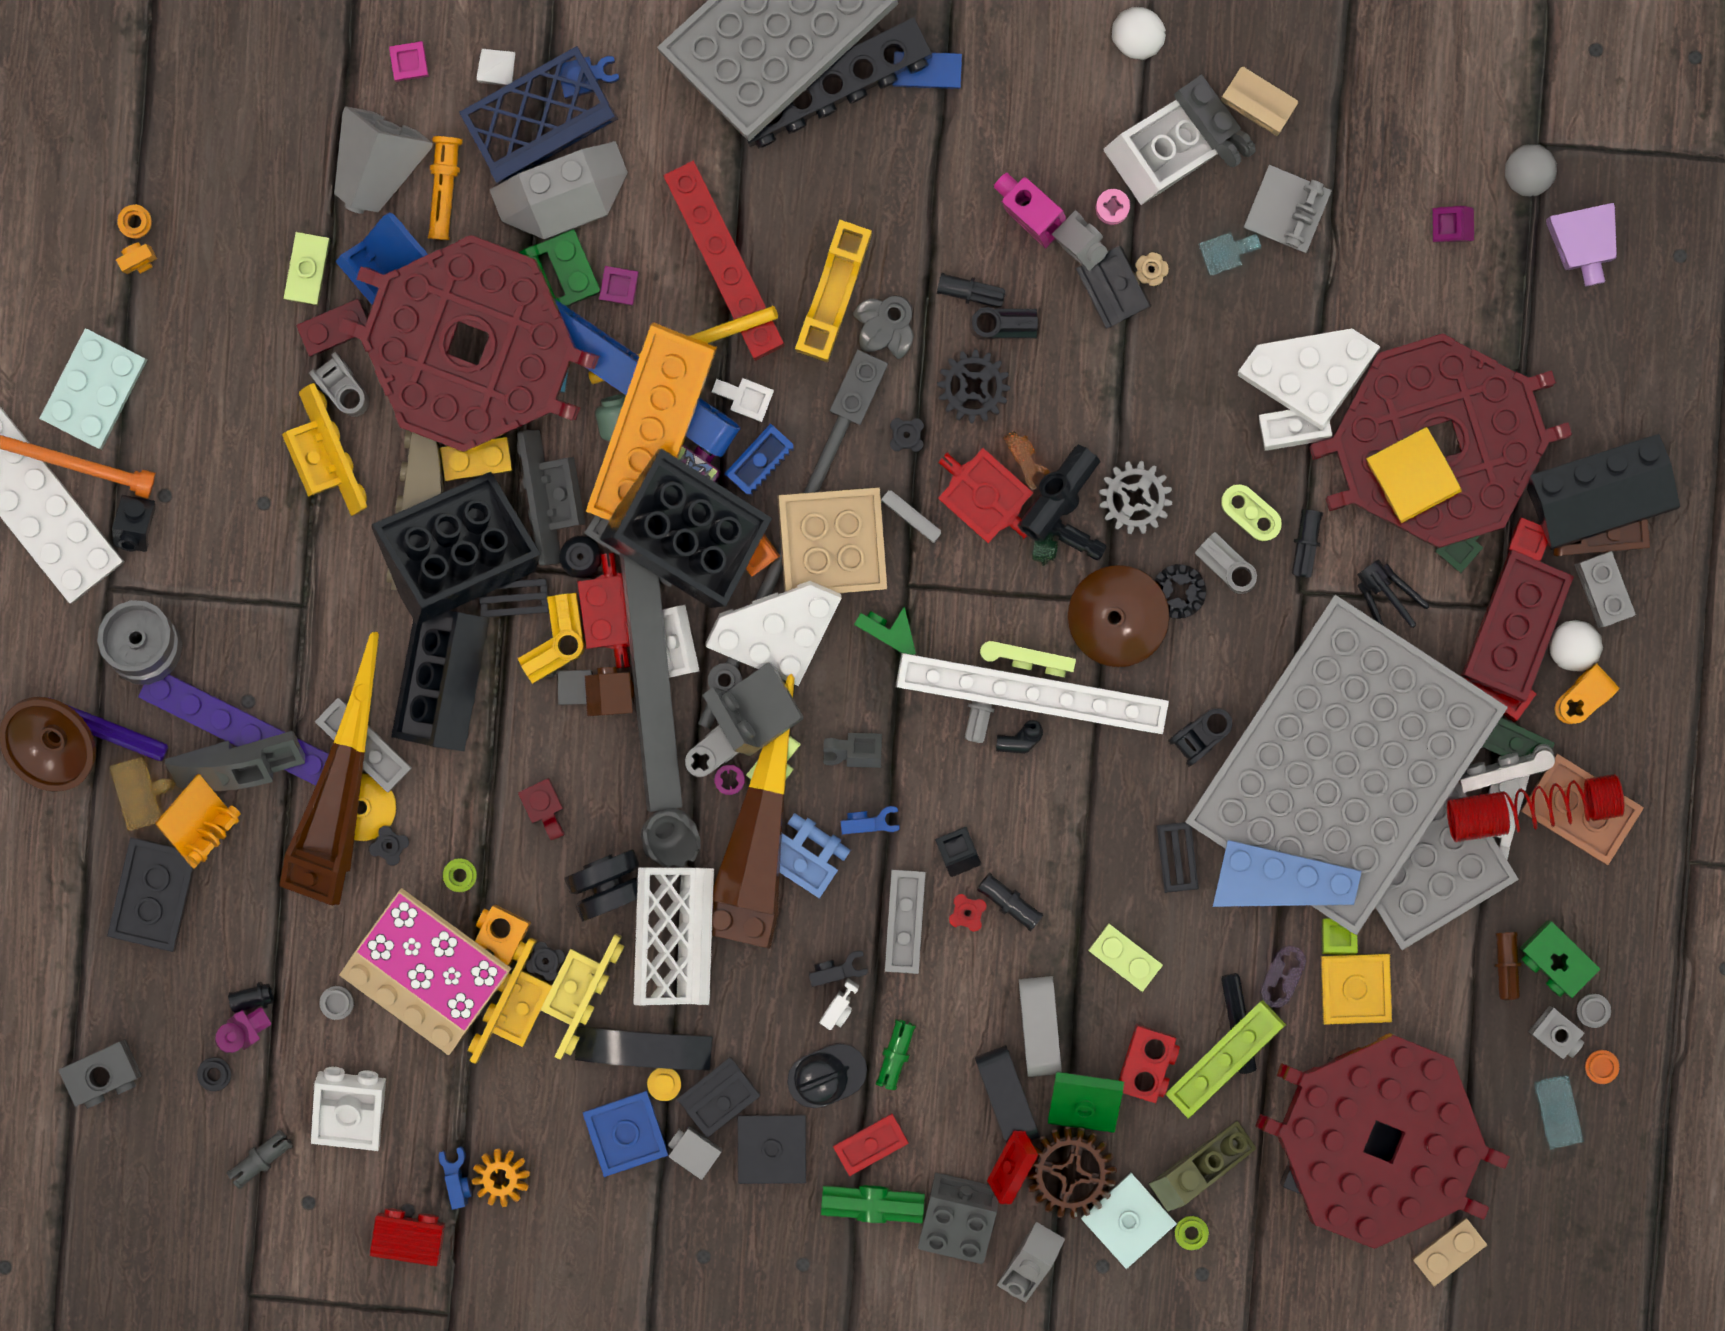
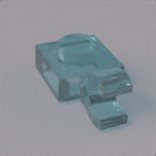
(1223, 253)

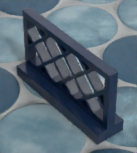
(553, 141)

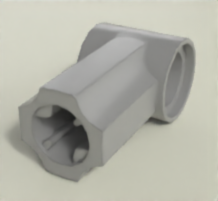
(1224, 561)

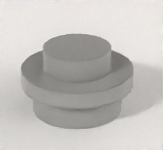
(336, 1002)
(1593, 1010)

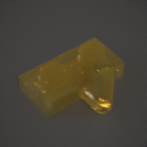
(138, 793)

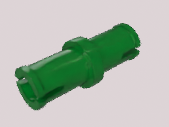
(895, 1054)

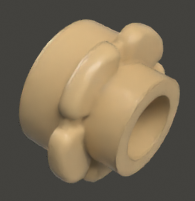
(1152, 278)

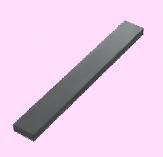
(651, 686)

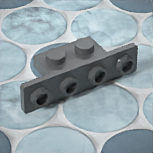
(551, 495)

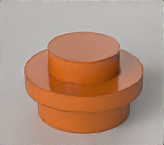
(1602, 1066)

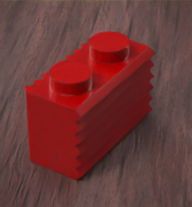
(407, 1237)

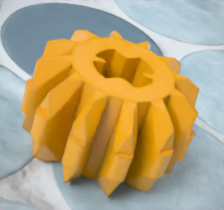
(512, 1174)

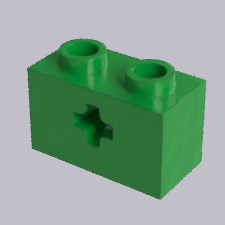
(1577, 967)

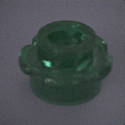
(1045, 550)

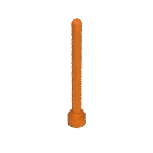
(138, 482)

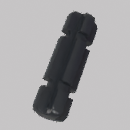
(1078, 540)

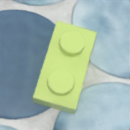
(1125, 957)

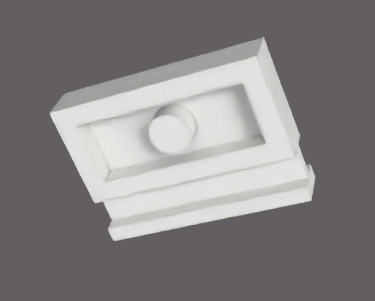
(838, 1009)

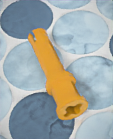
(444, 171)

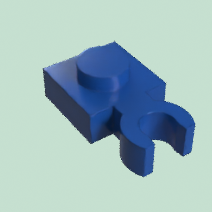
(571, 71)

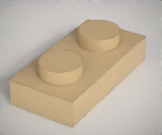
(1449, 1251)

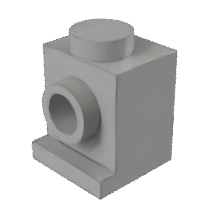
(1081, 240)
(1549, 1024)

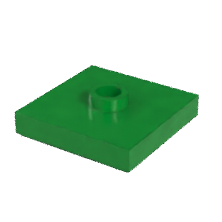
(1085, 1102)

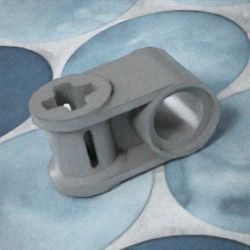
(337, 381)
(716, 747)

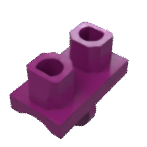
(241, 1031)

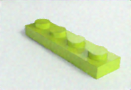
(1225, 1059)

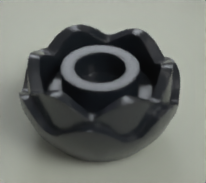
(580, 568)

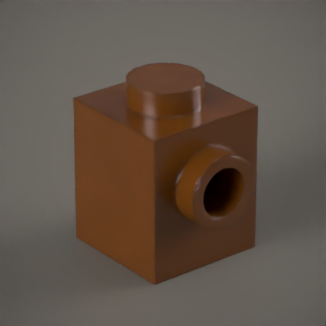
(609, 692)

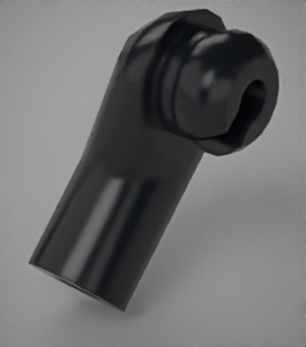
(1023, 740)

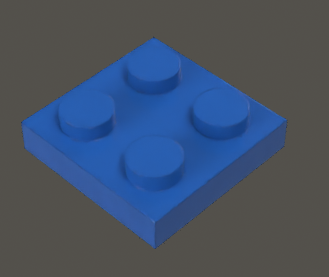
(625, 1133)

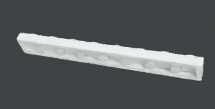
(1032, 693)

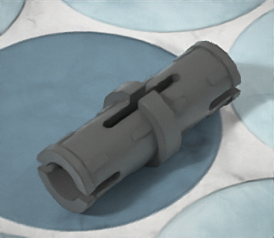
(259, 1159)

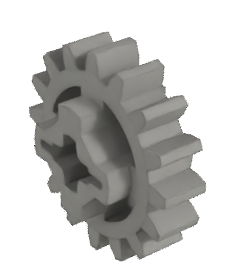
(1154, 509)

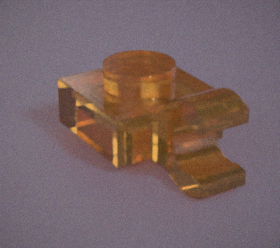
(1022, 451)

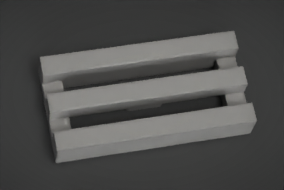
(911, 516)

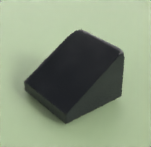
(958, 851)

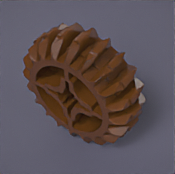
(1099, 1180)

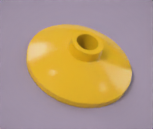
(379, 812)

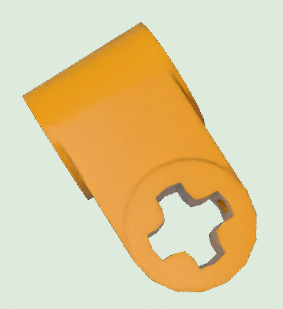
(1589, 691)

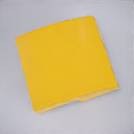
(1414, 475)

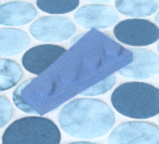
(1276, 878)

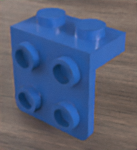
(383, 250)

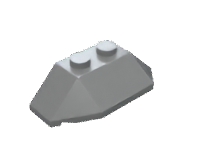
(562, 191)

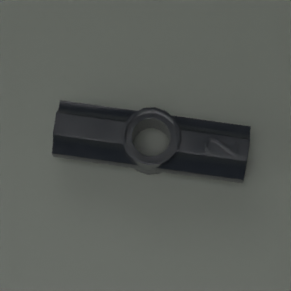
(1059, 493)

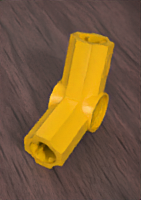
(564, 622)

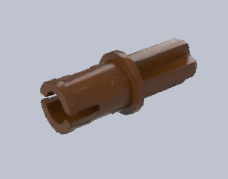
(1508, 965)

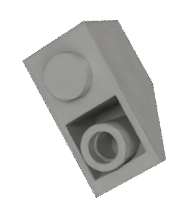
(1031, 1262)

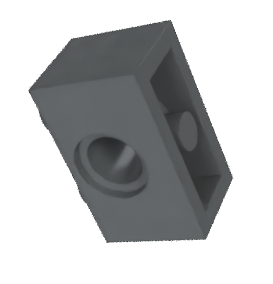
(80, 1075)

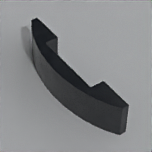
(643, 1049)

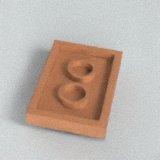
(1597, 838)

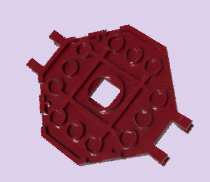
(417, 321)
(1492, 420)
(1333, 1120)

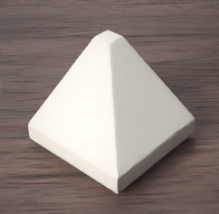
(496, 67)

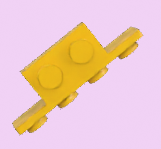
(319, 453)
(517, 1007)

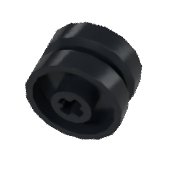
(606, 884)

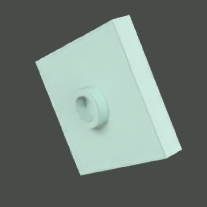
(1129, 1220)

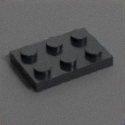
(151, 895)

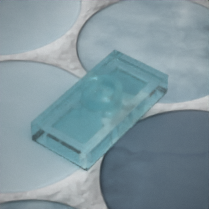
(1558, 1111)

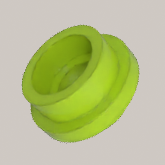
(452, 883)
(1199, 1240)

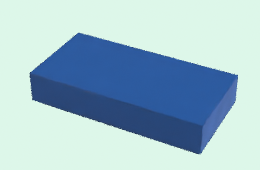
(942, 72)

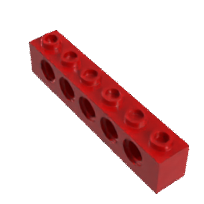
(722, 256)

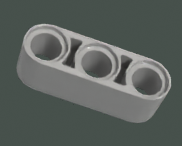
(1040, 1026)

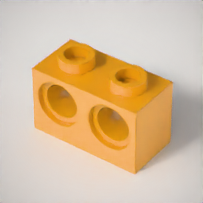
(501, 946)

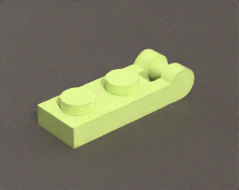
(1025, 658)

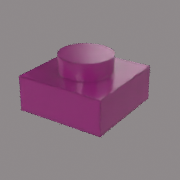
(619, 285)

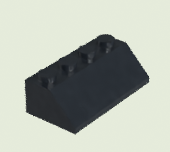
(1604, 491)
(440, 680)

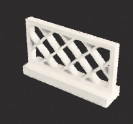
(692, 935)

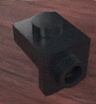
(133, 523)

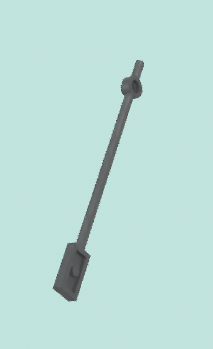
(850, 406)

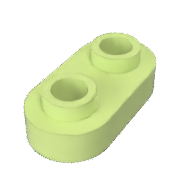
(1251, 512)

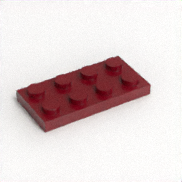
(1517, 626)

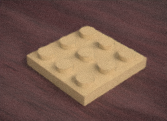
(833, 540)

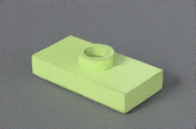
(307, 268)

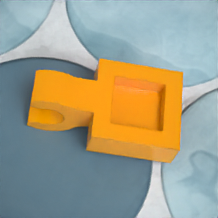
(136, 258)

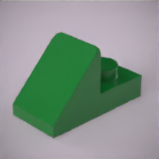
(897, 637)

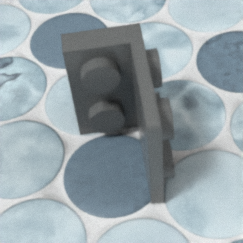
(754, 710)
(959, 1218)

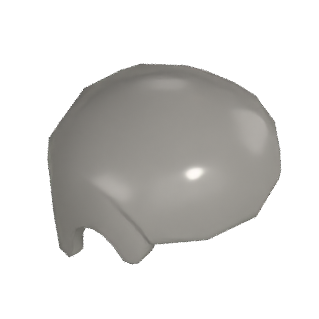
(1530, 170)

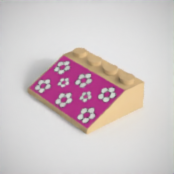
(425, 971)

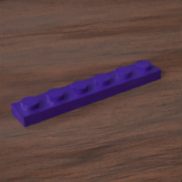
(225, 721)

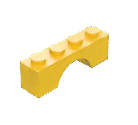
(834, 291)

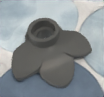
(882, 329)

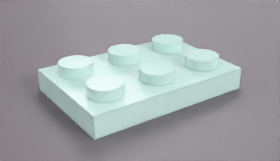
(93, 389)

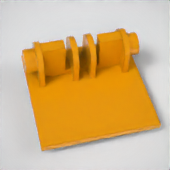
(197, 821)

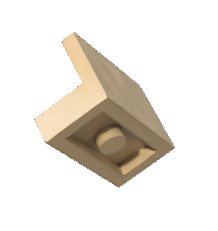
(1259, 101)

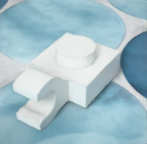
(748, 399)

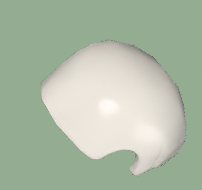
(1138, 33)
(1575, 645)

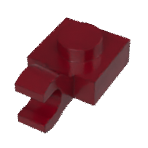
(541, 804)

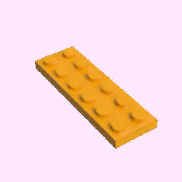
(653, 412)

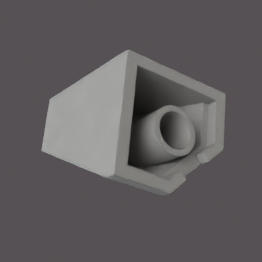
(374, 159)

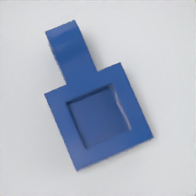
(860, 822)
(458, 1187)

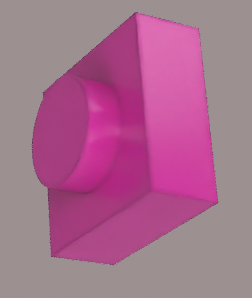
(409, 61)

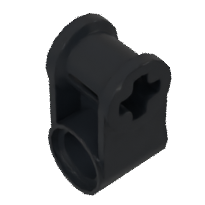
(1200, 736)

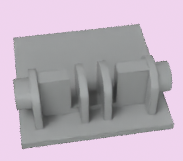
(1287, 208)

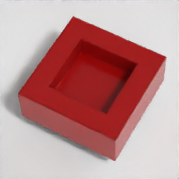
(1528, 539)

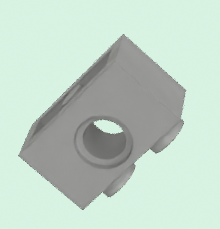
(1605, 589)

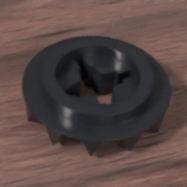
(1195, 594)

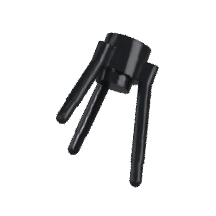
(1376, 578)

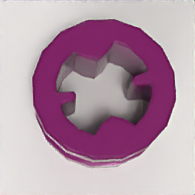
(719, 781)

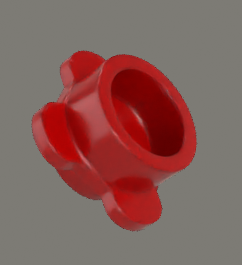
(959, 918)

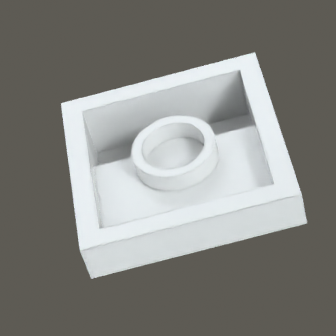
(348, 1109)

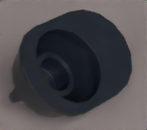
(827, 1075)

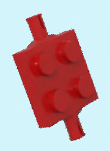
(984, 495)
(605, 611)

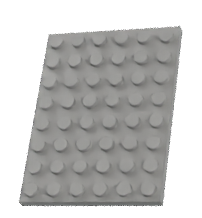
(1349, 755)

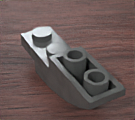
(237, 767)

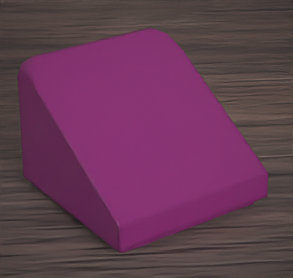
(1453, 224)

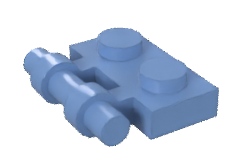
(804, 866)

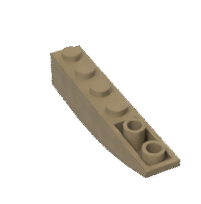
(421, 475)

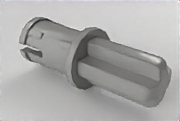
(978, 721)

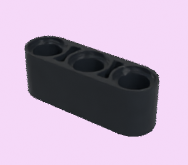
(1006, 1093)

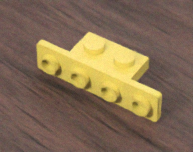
(574, 989)

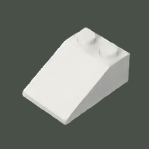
(1159, 152)

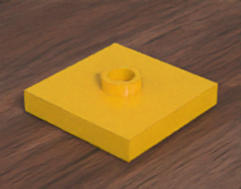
(1356, 989)

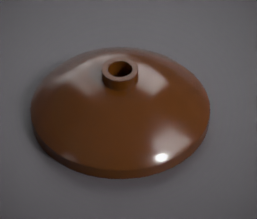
(1142, 613)
(38, 753)

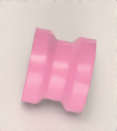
(1112, 213)

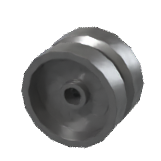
(139, 642)

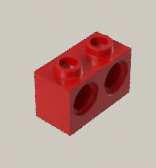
(1137, 1062)

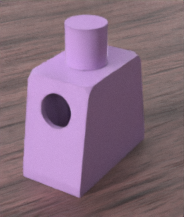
(1585, 240)

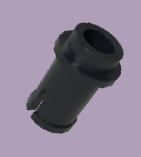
(251, 998)

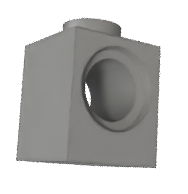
(694, 1151)

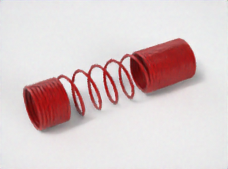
(1489, 815)

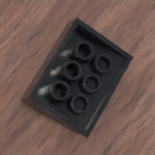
(686, 529)
(455, 548)

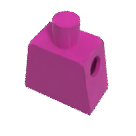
(1039, 217)

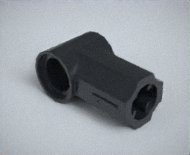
(1007, 323)

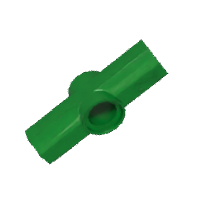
(872, 1204)

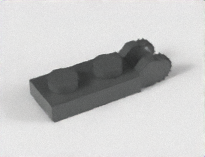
(1214, 121)

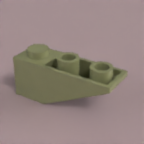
(1202, 1167)

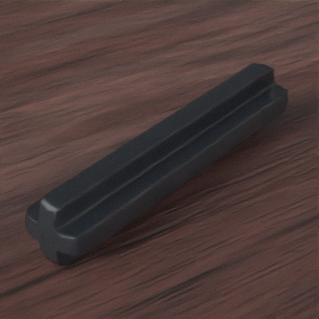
(1236, 1009)

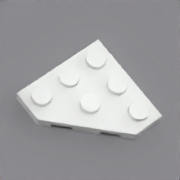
(1311, 371)
(777, 629)

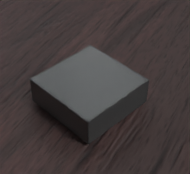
(572, 687)

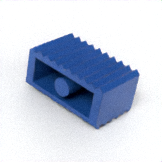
(759, 460)

